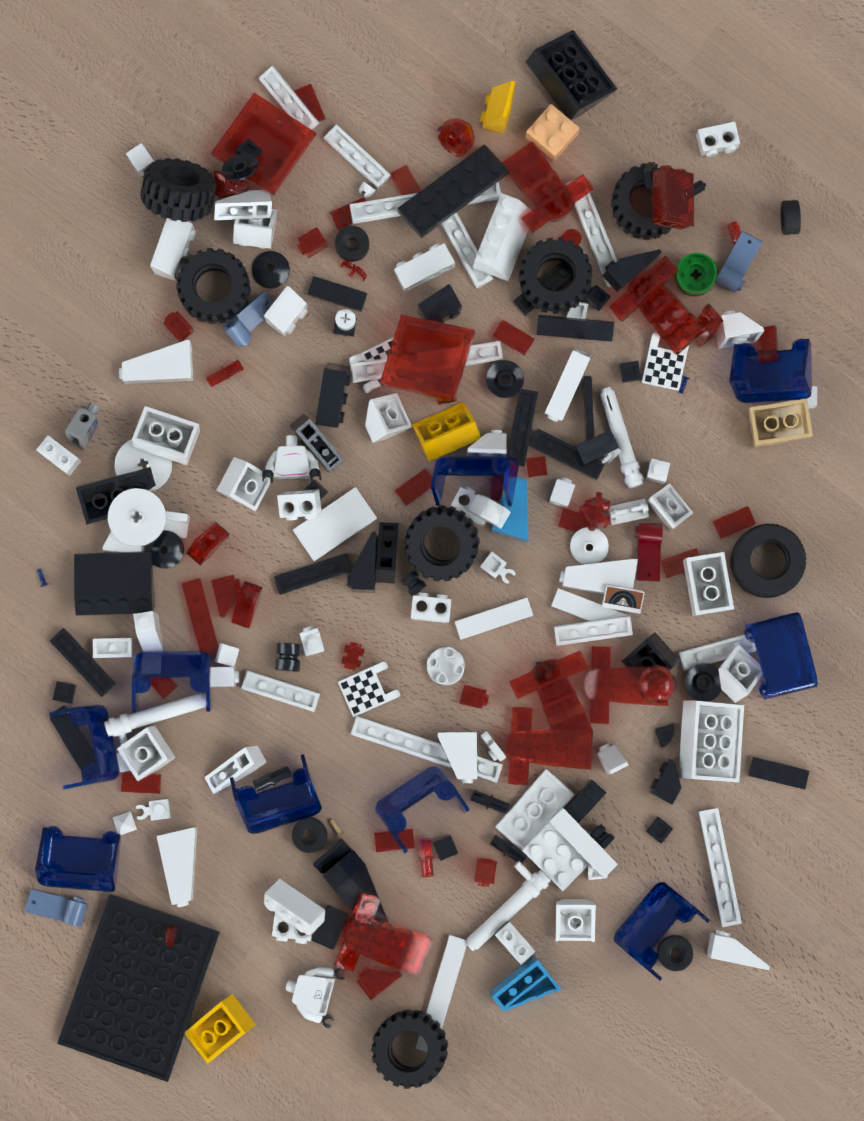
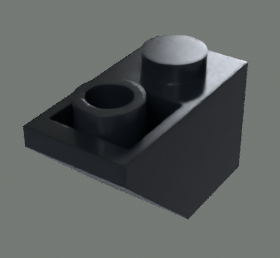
(668, 784)

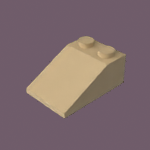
(780, 422)

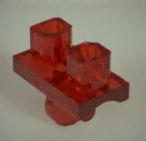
(593, 512)

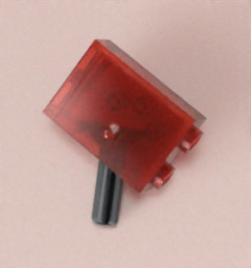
(674, 197)

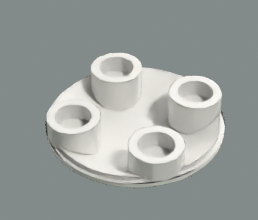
(445, 666)

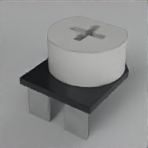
(345, 323)

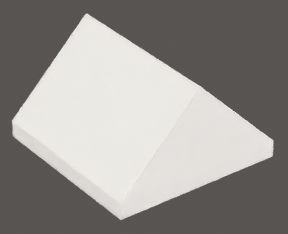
(669, 507)

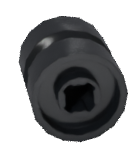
(288, 657)

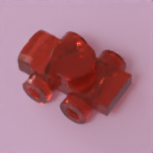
(353, 652)

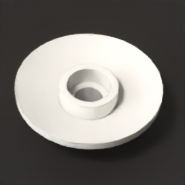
(584, 537)

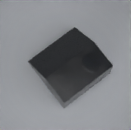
(440, 306)
(650, 653)

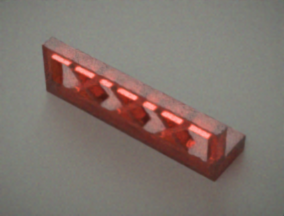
(711, 322)

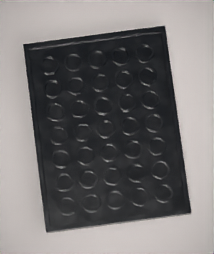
(137, 989)

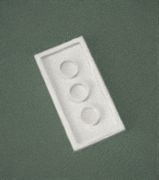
(335, 524)
(534, 809)

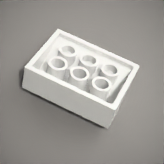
(711, 741)

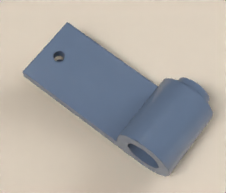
(738, 262)
(248, 318)
(57, 907)

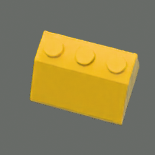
(446, 431)

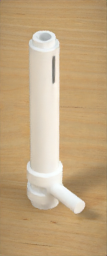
(630, 466)
(125, 723)
(531, 888)

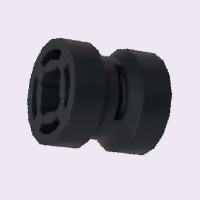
(414, 584)
(605, 840)

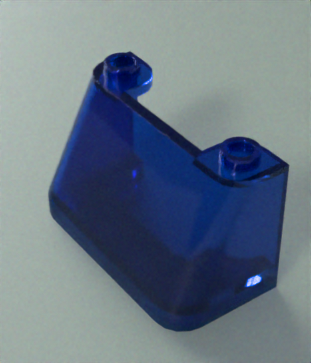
(775, 380)
(782, 655)
(78, 861)

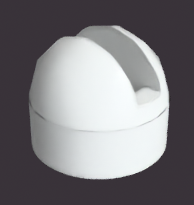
(366, 188)

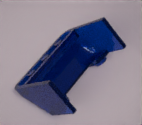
(475, 466)
(171, 664)
(106, 764)
(279, 804)
(391, 806)
(650, 923)

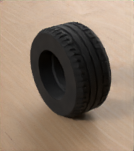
(790, 546)

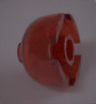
(456, 136)
(228, 188)
(656, 684)

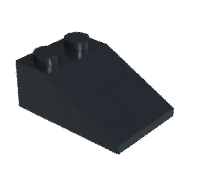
(364, 570)

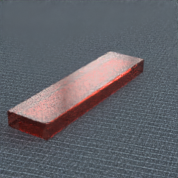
(200, 616)

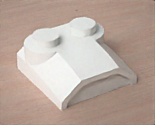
(575, 920)

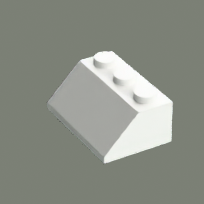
(172, 248)
(737, 330)

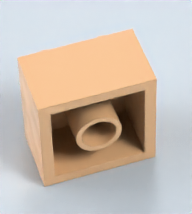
(552, 132)

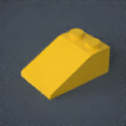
(498, 107)
(219, 1028)

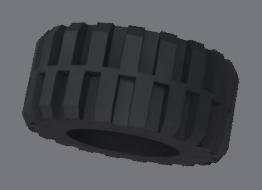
(178, 189)
(623, 211)
(560, 251)
(206, 262)
(428, 564)
(388, 1064)

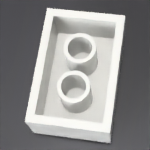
(165, 435)
(708, 584)

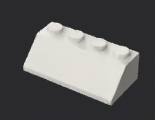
(503, 238)

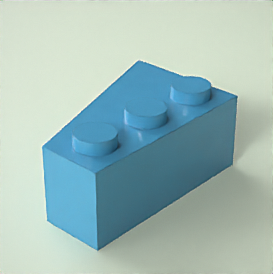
(517, 522)
(523, 985)

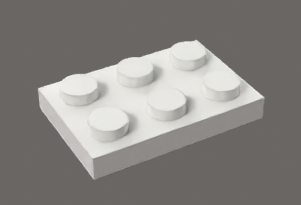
(555, 856)

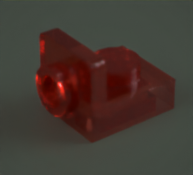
(474, 697)

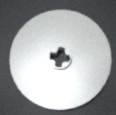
(130, 458)
(126, 506)

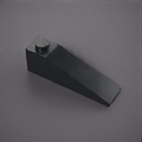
(98, 495)
(351, 878)

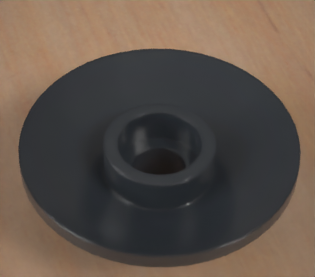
(239, 167)
(272, 278)
(501, 370)
(174, 553)
(710, 690)

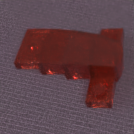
(543, 187)
(660, 306)
(611, 685)
(555, 691)
(543, 747)
(380, 940)

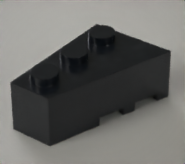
(333, 395)

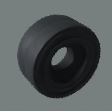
(790, 217)
(346, 234)
(320, 835)
(664, 953)

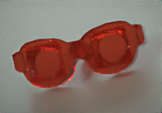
(354, 268)

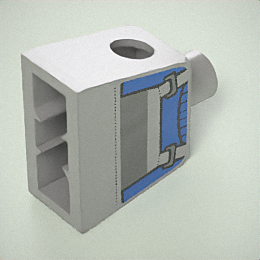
(82, 426)

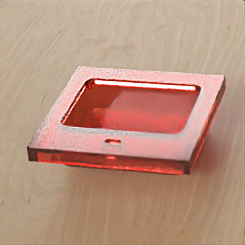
(281, 143)
(427, 354)

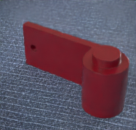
(648, 551)

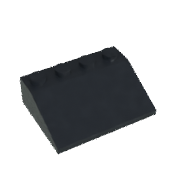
(570, 74)
(113, 583)

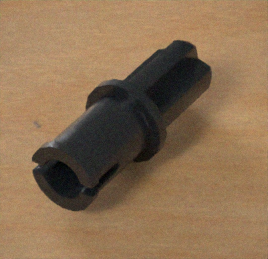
(272, 778)
(490, 802)
(508, 849)

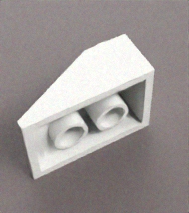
(725, 948)

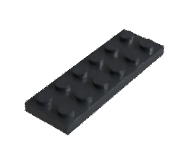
(453, 191)

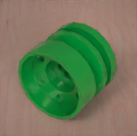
(703, 266)

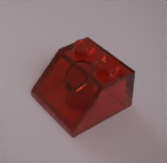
(377, 979)

